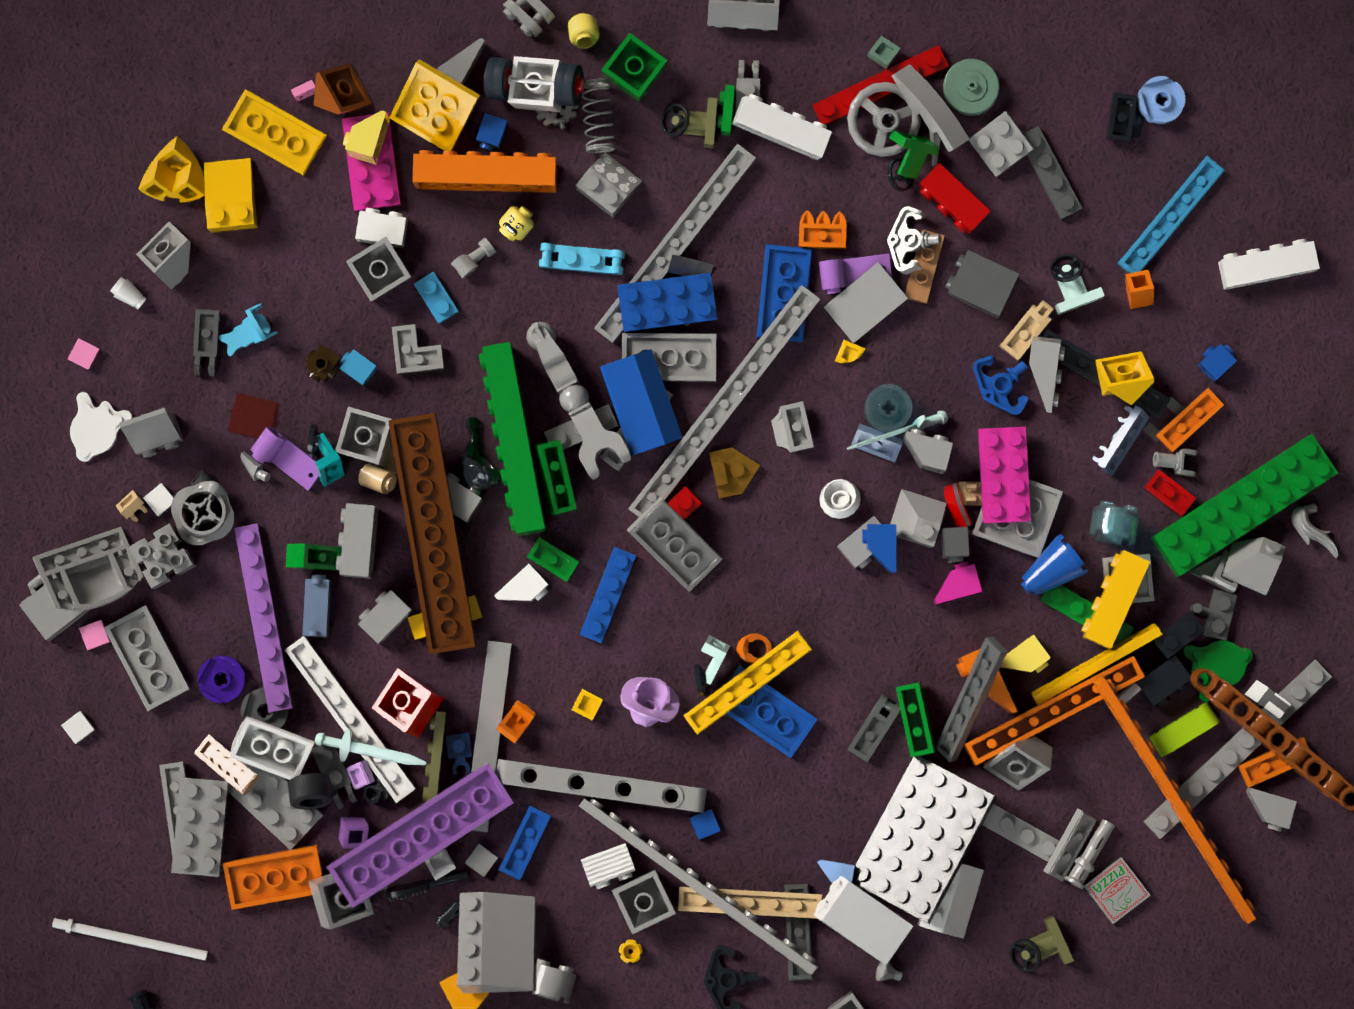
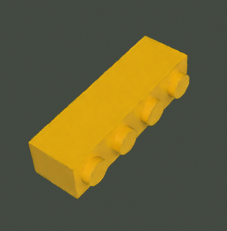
(1116, 599)

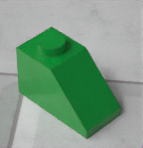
(312, 556)

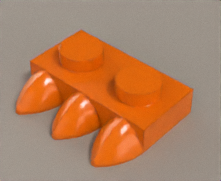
(822, 233)

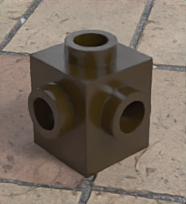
(321, 355)

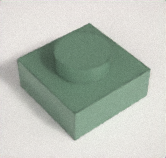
(884, 52)

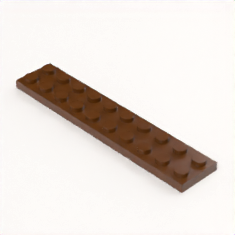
(432, 533)

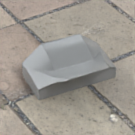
(792, 428)

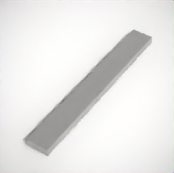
(491, 709)

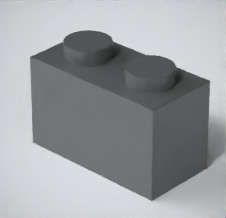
(954, 544)

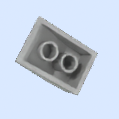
(152, 432)

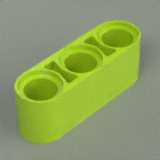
(1184, 729)

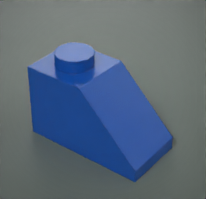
(881, 543)

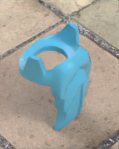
(253, 330)

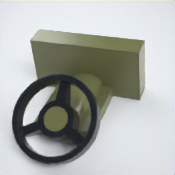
(692, 122)
(1041, 947)

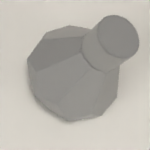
(887, 972)

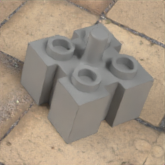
(162, 556)

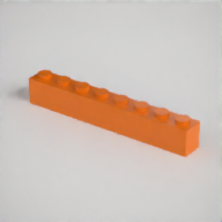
(1050, 711)

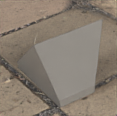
(1213, 571)

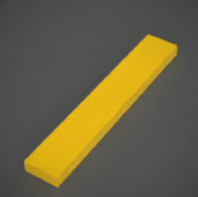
(1096, 663)
(747, 682)

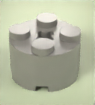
(553, 982)

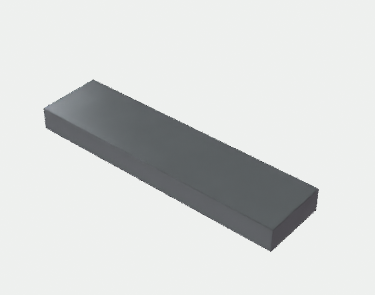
(798, 933)

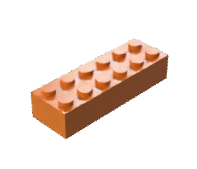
(484, 173)

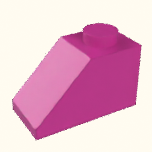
(959, 583)

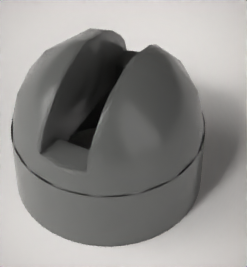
(201, 477)

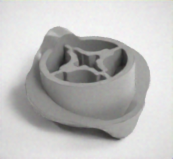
(212, 490)

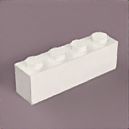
(782, 127)
(1268, 265)

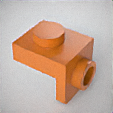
(516, 721)

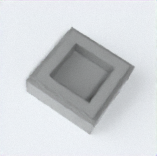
(481, 860)

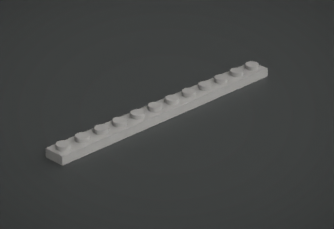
(726, 400)
(707, 890)

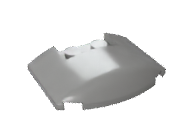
(89, 571)

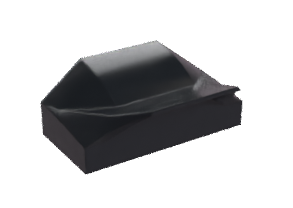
(1124, 118)

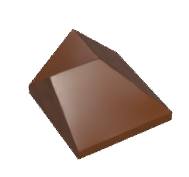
(340, 90)

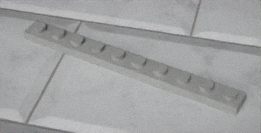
(683, 231)
(1235, 751)

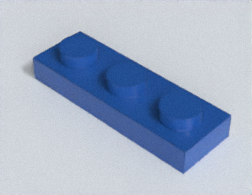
(524, 842)

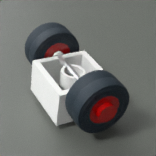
(534, 83)

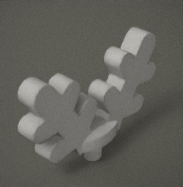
(552, 118)

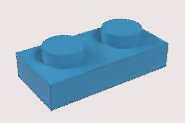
(436, 297)

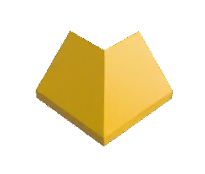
(1124, 376)

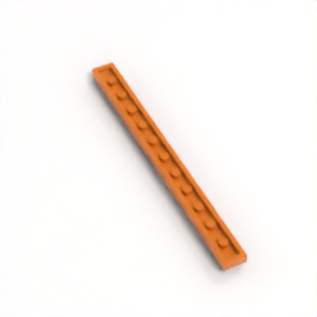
(1180, 807)

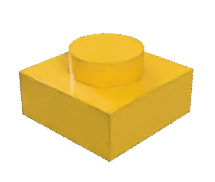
(587, 704)

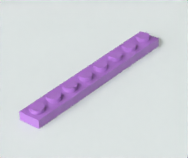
(263, 618)

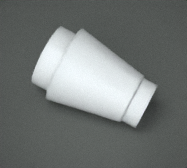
(128, 293)

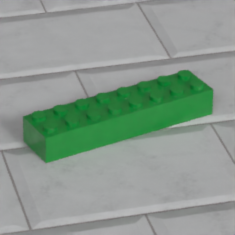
(514, 439)
(1244, 505)

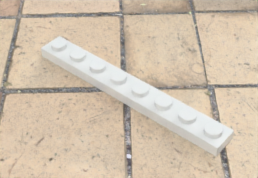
(348, 716)

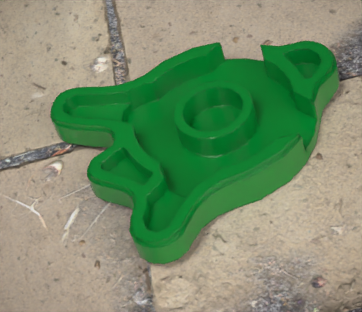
(1222, 658)

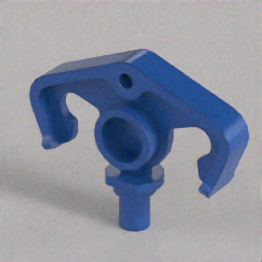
(996, 388)

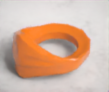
(742, 647)

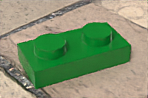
(725, 119)
(553, 559)

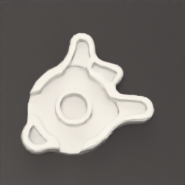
(95, 428)

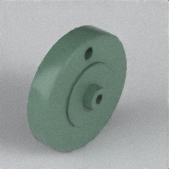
(971, 87)

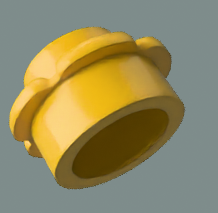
(626, 956)

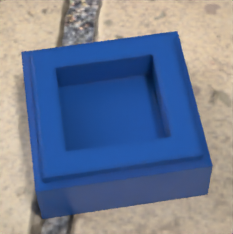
(705, 824)

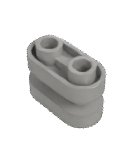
(530, 26)

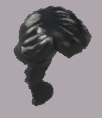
(477, 470)

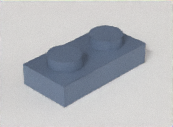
(885, 448)

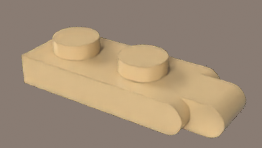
(1030, 325)

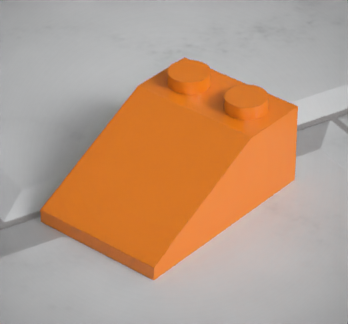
(998, 690)

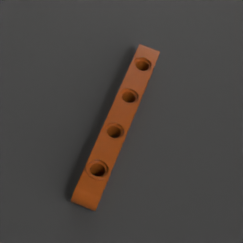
(1264, 727)

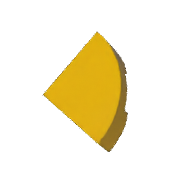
(849, 352)

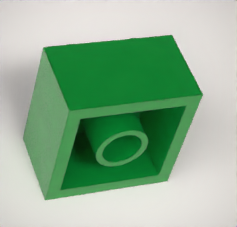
(634, 67)

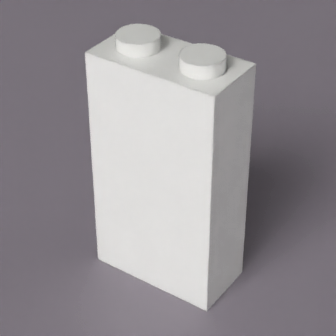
(862, 920)

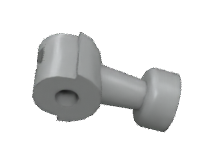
(468, 263)

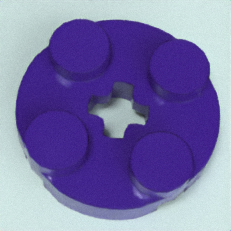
(208, 681)

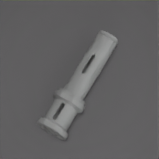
(1084, 864)

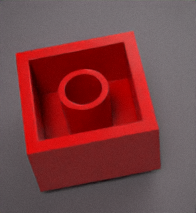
(407, 703)

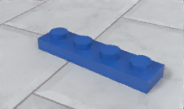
(607, 595)

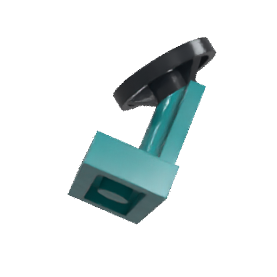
(330, 466)

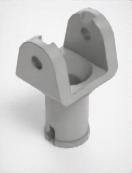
(1175, 461)

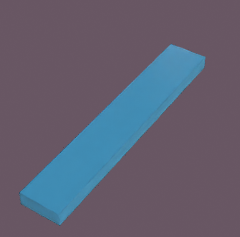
(1171, 216)

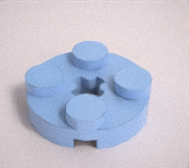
(1155, 112)

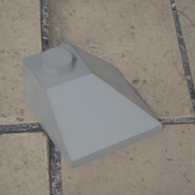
(167, 255)
(918, 518)
(1254, 563)
(1021, 762)

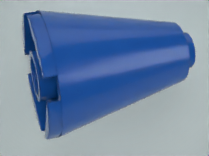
(1053, 568)

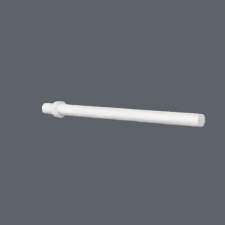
(71, 926)

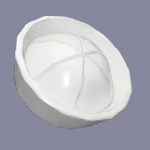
(837, 505)

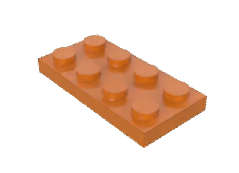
(272, 876)

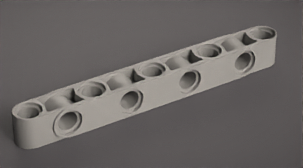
(601, 785)

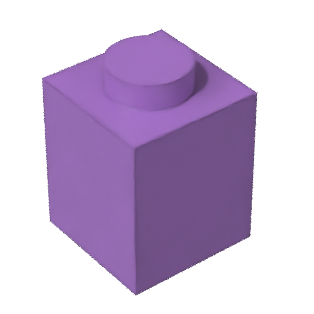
(353, 831)

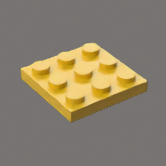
(434, 106)

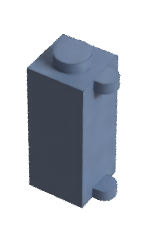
(317, 606)

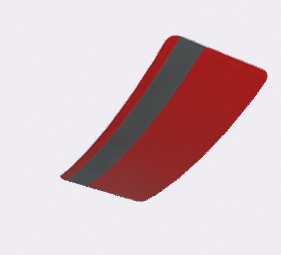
(956, 506)

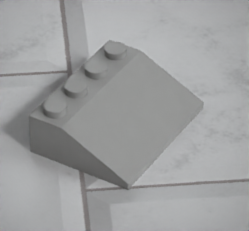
(496, 942)

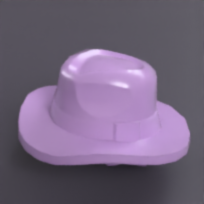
(649, 700)

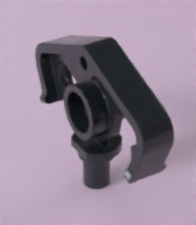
(722, 980)

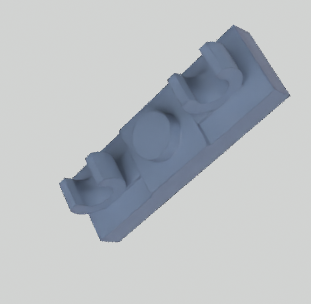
(1122, 440)

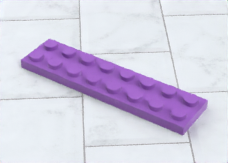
(419, 835)

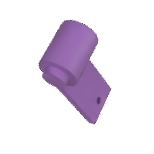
(843, 272)
(287, 456)

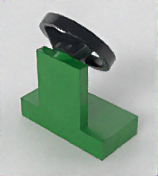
(914, 158)

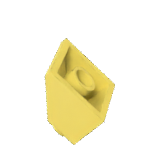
(367, 138)

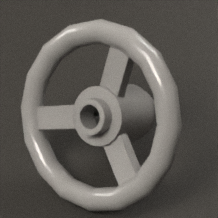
(878, 114)

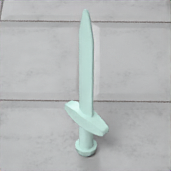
(919, 424)
(347, 745)

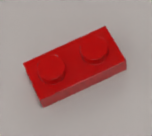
(1169, 493)

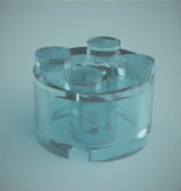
(877, 400)
(1114, 523)

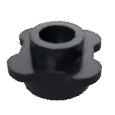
(375, 792)

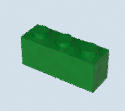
(553, 477)
(916, 719)

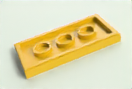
(274, 132)

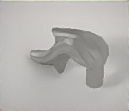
(1308, 531)

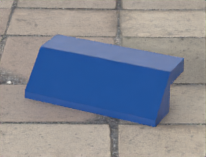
(641, 402)

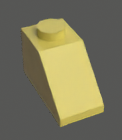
(1027, 657)

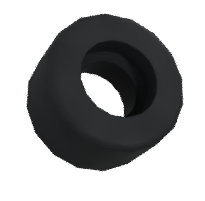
(310, 791)

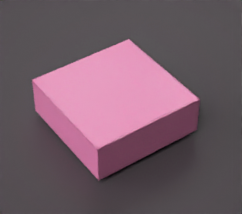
(304, 90)
(84, 354)
(94, 635)

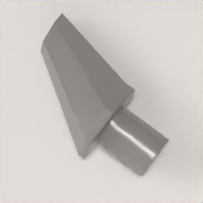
(254, 468)

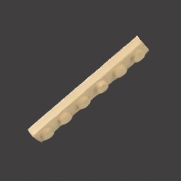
(754, 901)

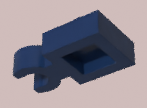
(459, 747)

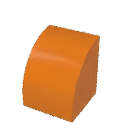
(1139, 289)

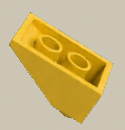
(229, 195)

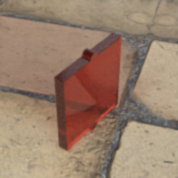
(251, 415)

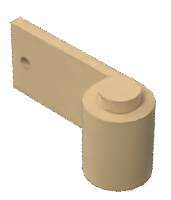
(379, 477)

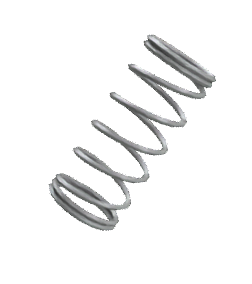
(603, 84)

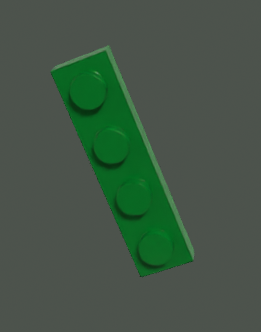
(1077, 608)

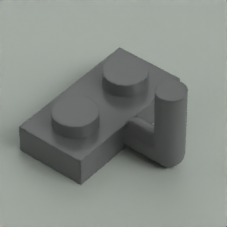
(1217, 615)

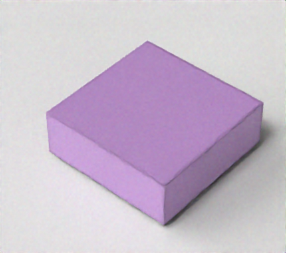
(360, 774)

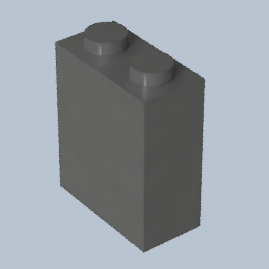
(981, 283)

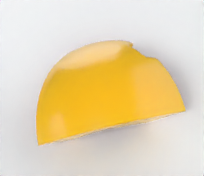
(174, 174)

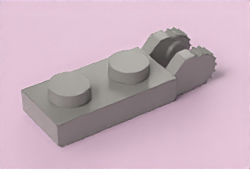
(747, 86)

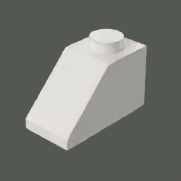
(524, 587)

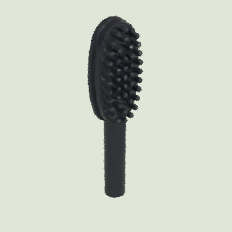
(418, 886)

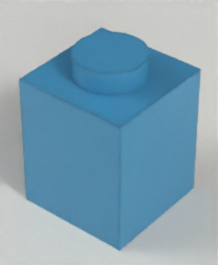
(358, 367)

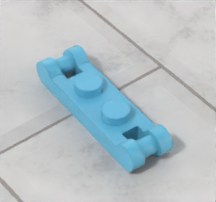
(581, 259)

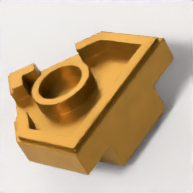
(732, 471)

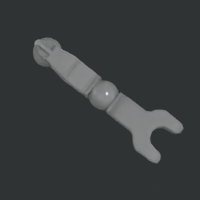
(575, 400)

